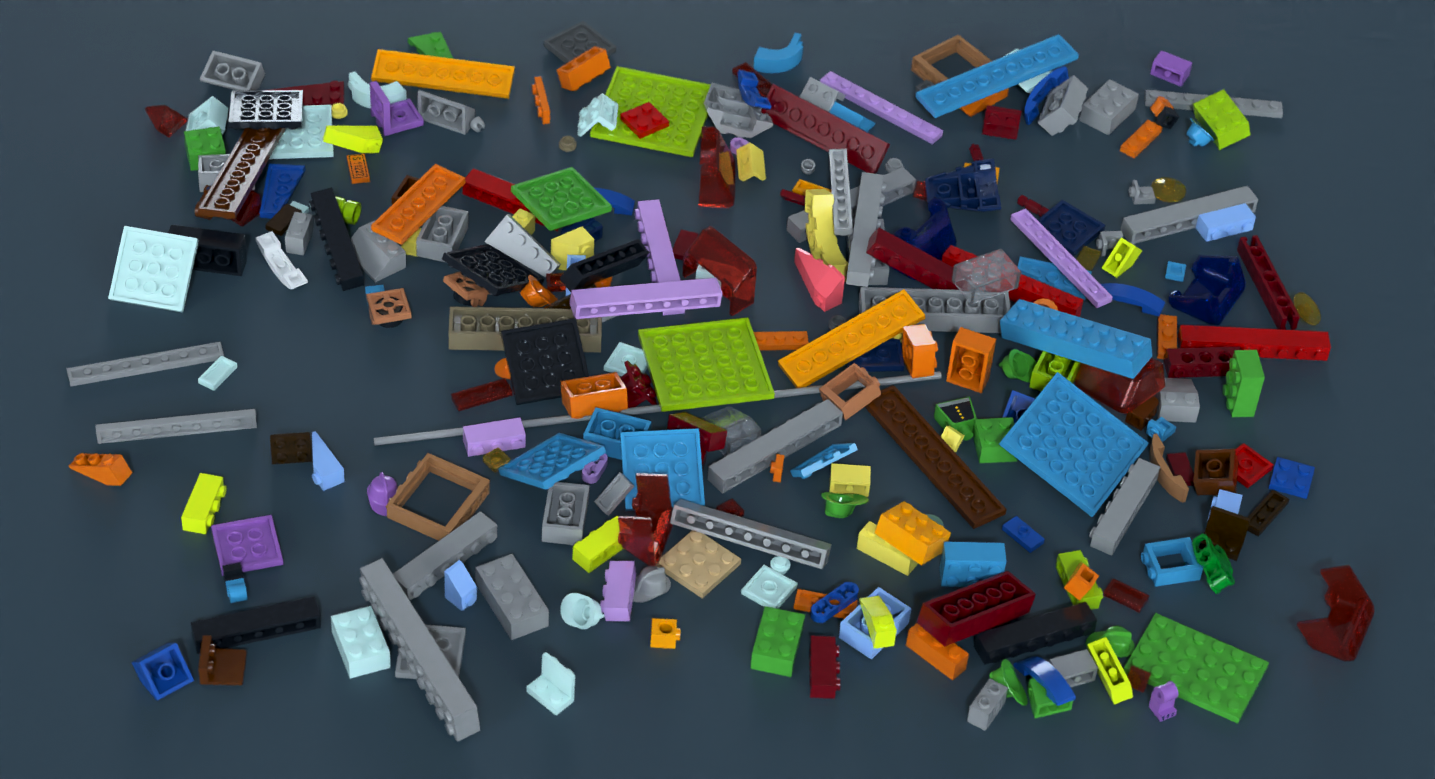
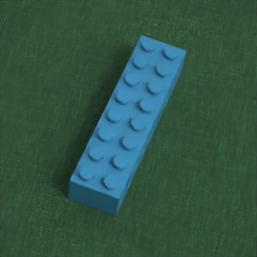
(1076, 338)

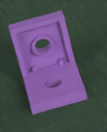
(387, 113)

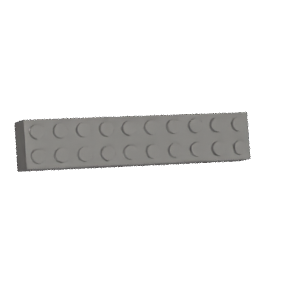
(419, 650)

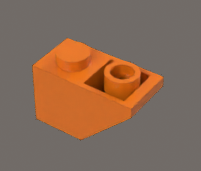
(1081, 581)

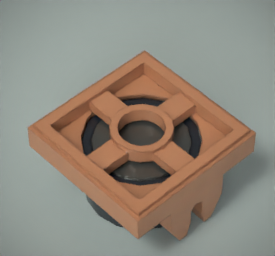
(466, 290)
(388, 307)

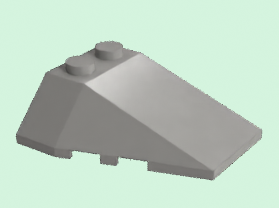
(732, 114)

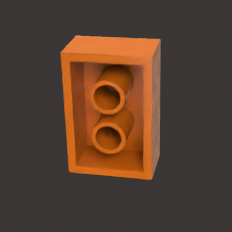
(971, 360)
(600, 391)

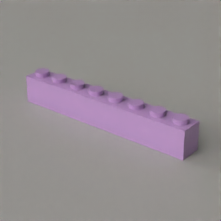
(657, 242)
(645, 298)

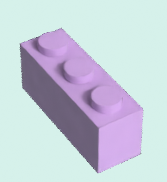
(488, 436)
(619, 591)

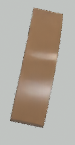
(1172, 484)

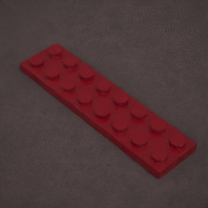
(825, 129)

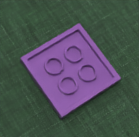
(248, 542)

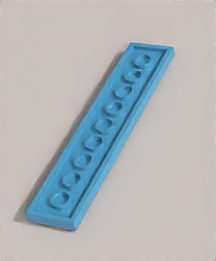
(996, 76)

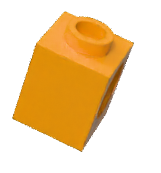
(664, 633)

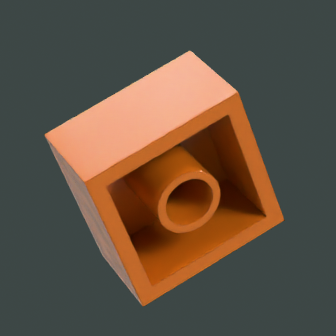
(919, 351)

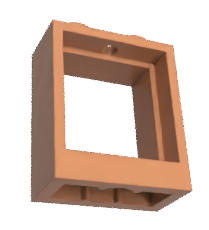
(843, 381)

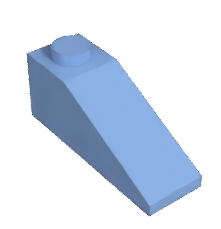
(326, 467)

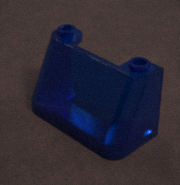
(934, 235)
(1213, 291)

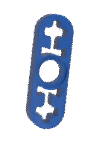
(837, 594)

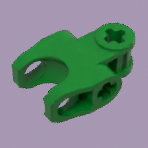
(1215, 564)

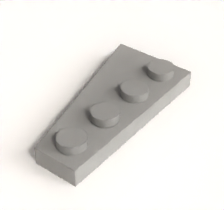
(520, 245)

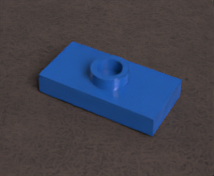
(1023, 534)

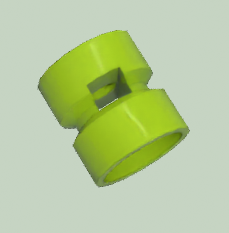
(350, 210)

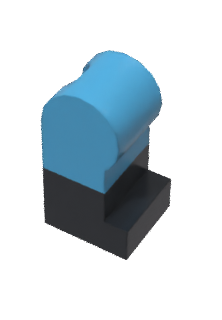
(234, 582)

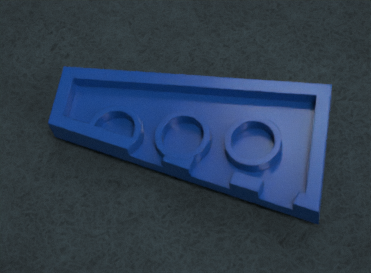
(279, 187)

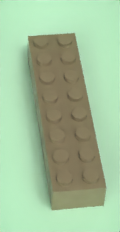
(481, 326)

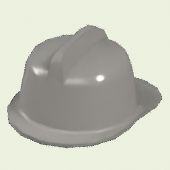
(650, 584)

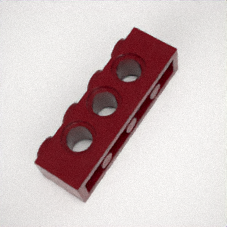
(1198, 361)

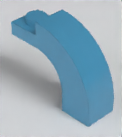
(779, 60)

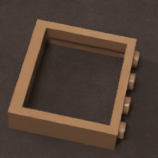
(922, 62)
(480, 490)

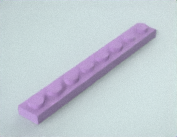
(883, 108)
(1061, 258)

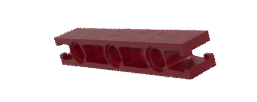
(1268, 283)

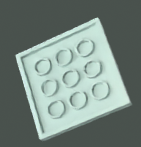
(308, 140)
(153, 269)

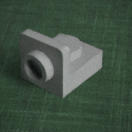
(1141, 195)
(1108, 240)

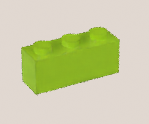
(1065, 567)

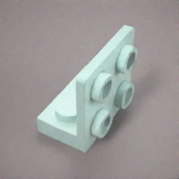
(599, 110)
(555, 685)

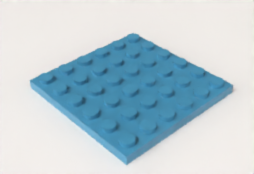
(1074, 444)

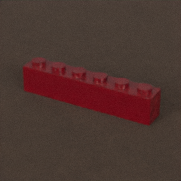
(910, 260)

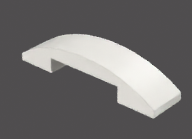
(279, 262)

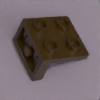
(291, 448)
(1227, 531)

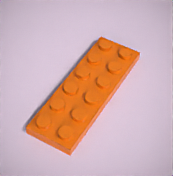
(418, 204)

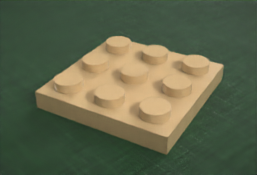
(699, 563)

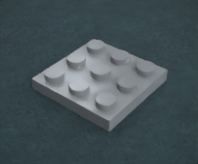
(451, 643)

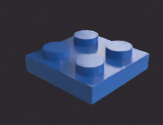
(1291, 477)

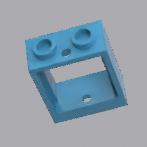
(1174, 575)

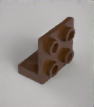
(220, 665)

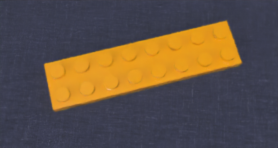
(443, 73)
(851, 339)

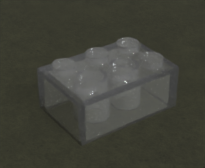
(986, 276)

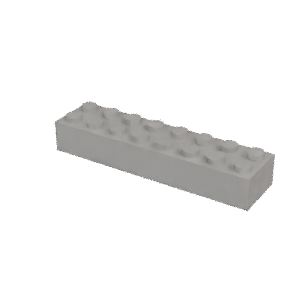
(945, 308)

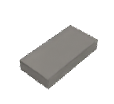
(614, 493)

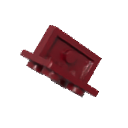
(1001, 122)
(637, 386)

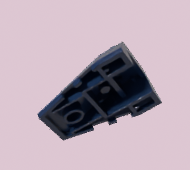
(967, 187)

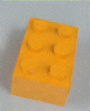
(912, 532)

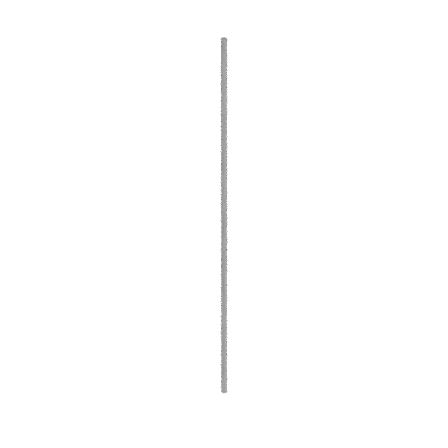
(632, 411)

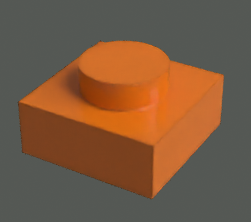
(777, 468)

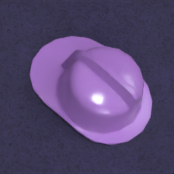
(380, 491)

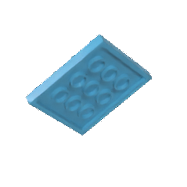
(665, 453)
(552, 460)

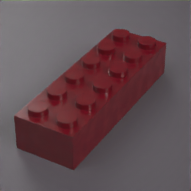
(976, 608)

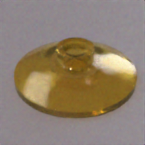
(1168, 189)
(1307, 308)

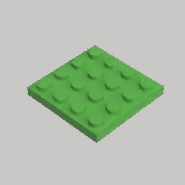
(561, 198)

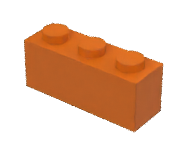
(583, 68)
(949, 659)

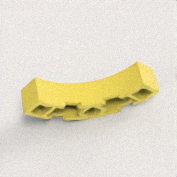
(821, 229)

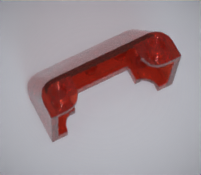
(718, 172)

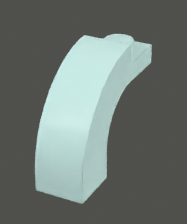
(361, 90)

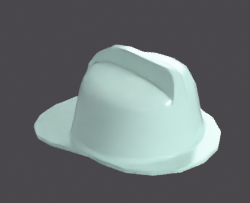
(580, 611)

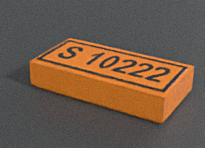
(358, 168)

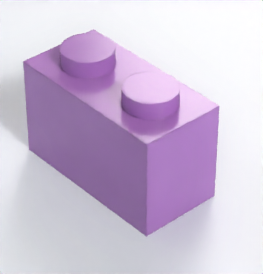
(1171, 68)

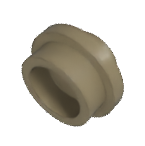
(567, 143)

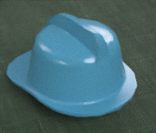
(1198, 135)

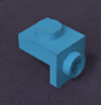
(1161, 427)

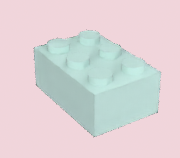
(360, 642)

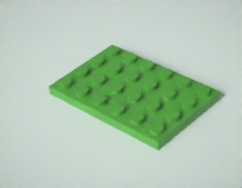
(1199, 666)

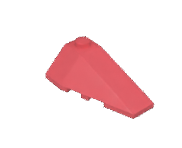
(822, 281)

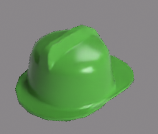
(1018, 365)
(842, 504)
(1118, 638)
(1006, 676)

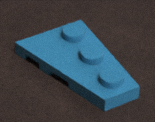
(822, 459)

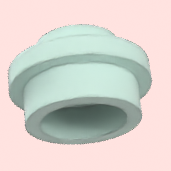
(780, 564)

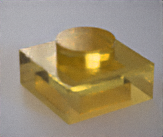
(495, 459)

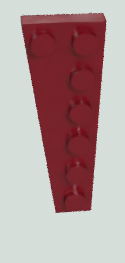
(321, 93)

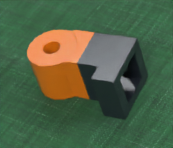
(1162, 110)

